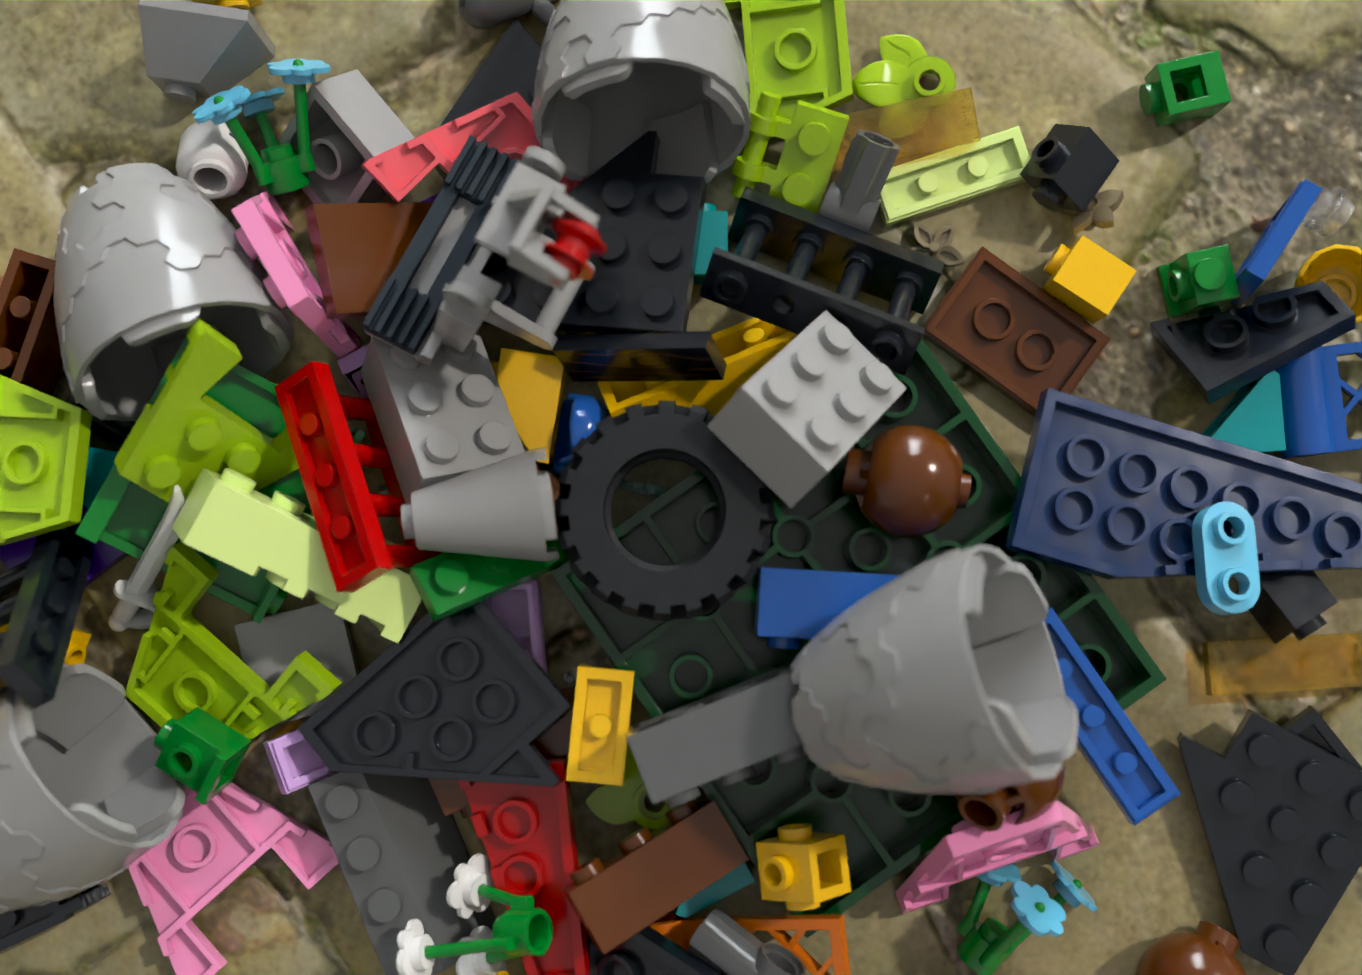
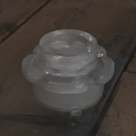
(1329, 212)

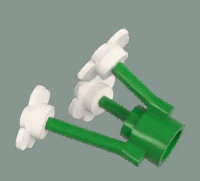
(514, 934)

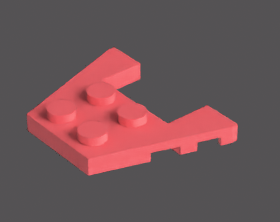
(500, 124)

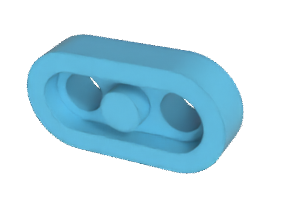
(1221, 557)

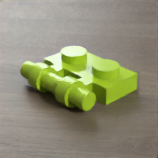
(806, 157)

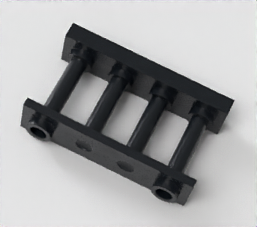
(830, 250)
(41, 614)

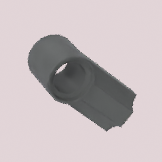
(857, 189)
(737, 952)

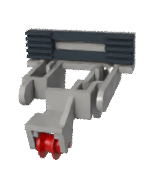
(481, 210)

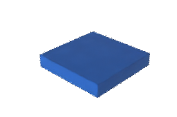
(1274, 239)

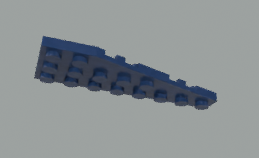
(1124, 490)

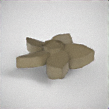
(1098, 212)
(937, 246)

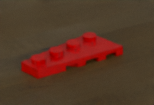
(532, 853)

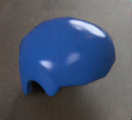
(576, 421)

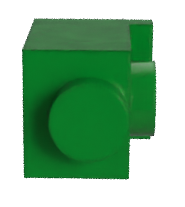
(1197, 79)
(1198, 281)
(200, 752)

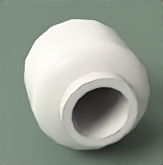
(211, 160)

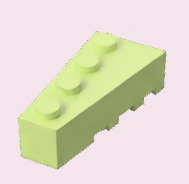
(275, 534)

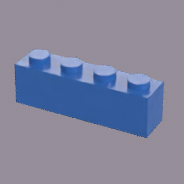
(803, 602)

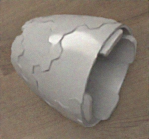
(641, 68)
(135, 273)
(938, 682)
(77, 789)

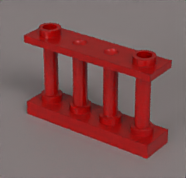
(335, 480)

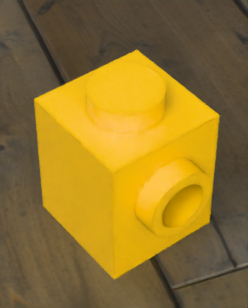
(1086, 278)

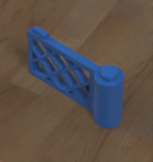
(1314, 402)

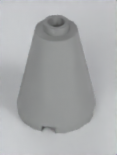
(487, 511)

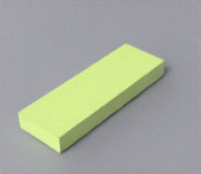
(953, 176)

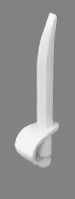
(139, 589)

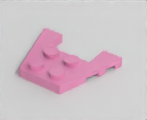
(291, 283)
(976, 852)
(206, 855)

